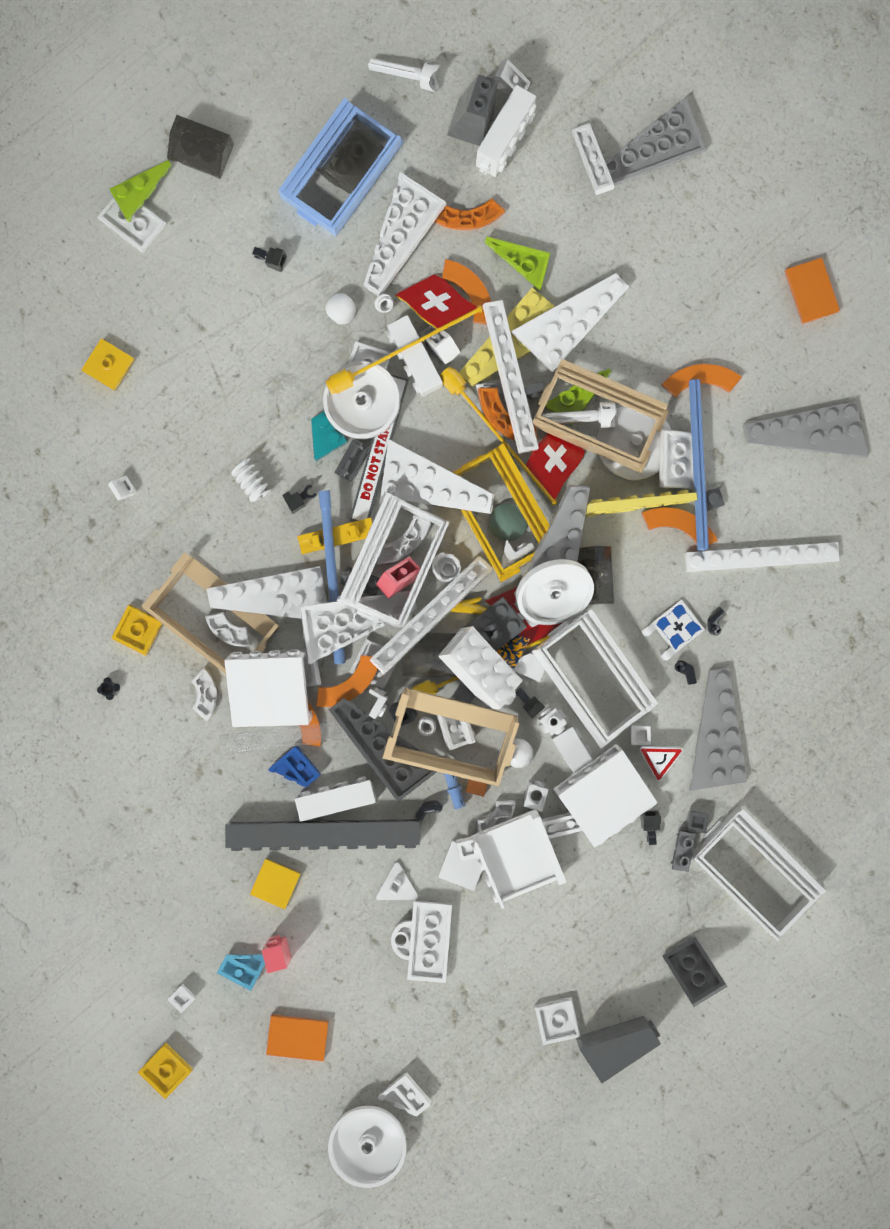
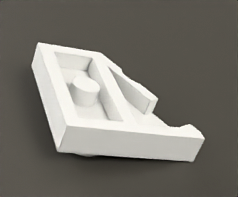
(406, 1095)

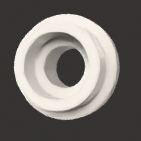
(384, 308)
(422, 731)

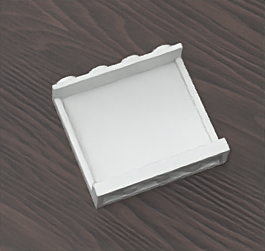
(267, 688)
(605, 795)
(517, 856)

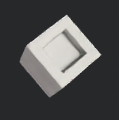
(539, 803)

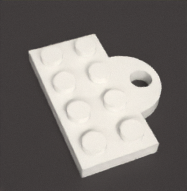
(426, 941)

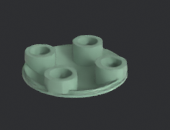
(507, 522)

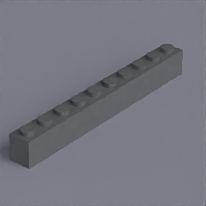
(322, 833)

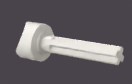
(426, 75)
(603, 415)

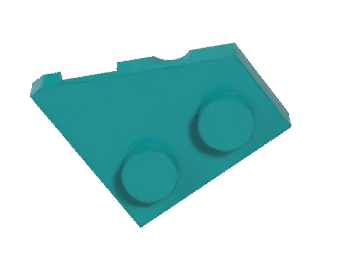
(325, 436)

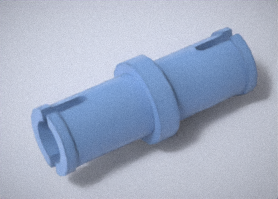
(455, 791)

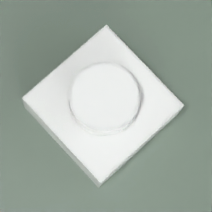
(122, 488)
(640, 735)
(181, 998)

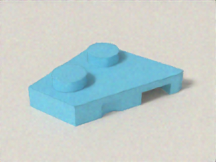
(242, 969)

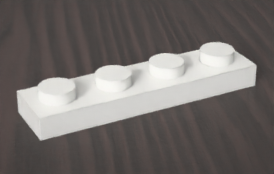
(592, 159)

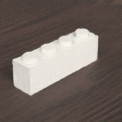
(415, 358)
(572, 749)
(335, 799)

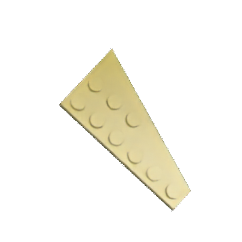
(483, 362)
(631, 503)

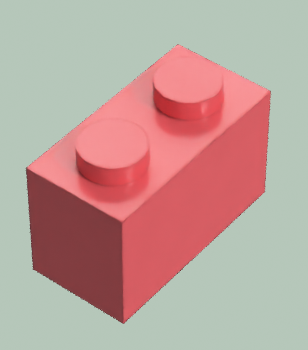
(398, 577)
(276, 954)

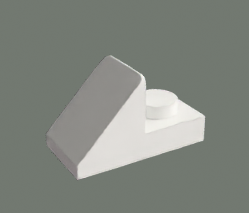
(509, 77)
(510, 557)

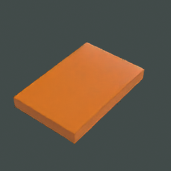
(812, 290)
(297, 1037)

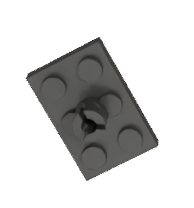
(498, 624)
(694, 971)

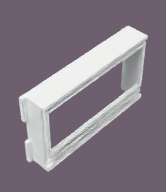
(371, 550)
(616, 661)
(773, 853)

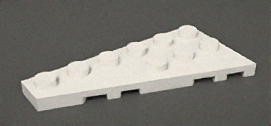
(404, 226)
(564, 326)
(426, 482)
(273, 594)
(336, 624)

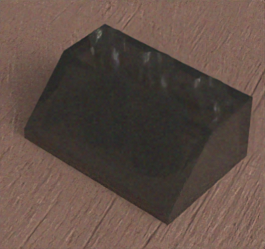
(199, 146)
(349, 157)
(599, 565)
(423, 657)

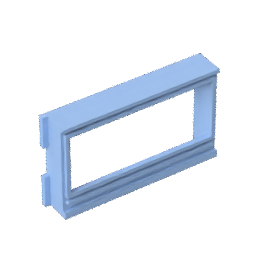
(306, 167)

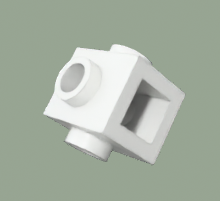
(545, 718)

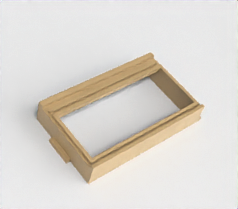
(612, 391)
(206, 579)
(458, 711)

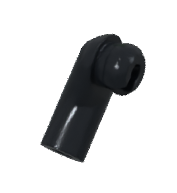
(713, 621)
(686, 669)
(428, 807)

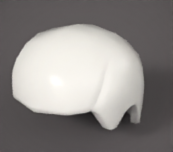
(340, 308)
(446, 567)
(522, 755)

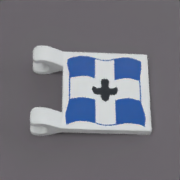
(676, 627)

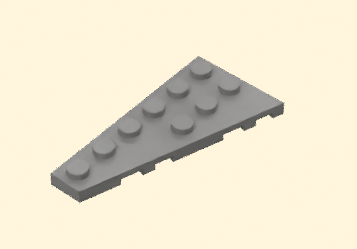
(659, 145)
(820, 430)
(565, 529)
(718, 745)

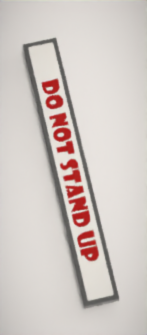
(375, 464)

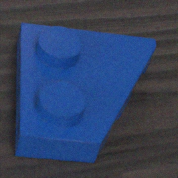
(296, 767)

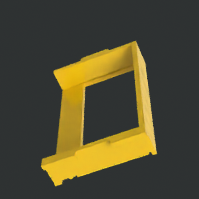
(521, 496)

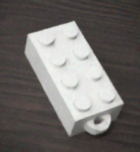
(506, 131)
(481, 668)

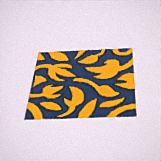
(513, 650)

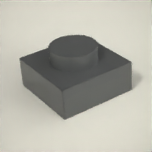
(534, 391)
(714, 499)
(697, 821)

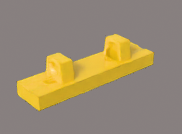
(341, 534)

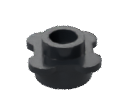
(102, 689)

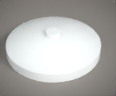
(367, 406)
(630, 436)
(554, 592)
(367, 1146)

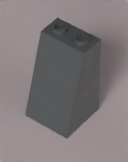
(474, 111)
(618, 1046)

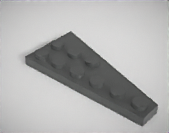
(371, 739)

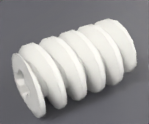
(250, 481)

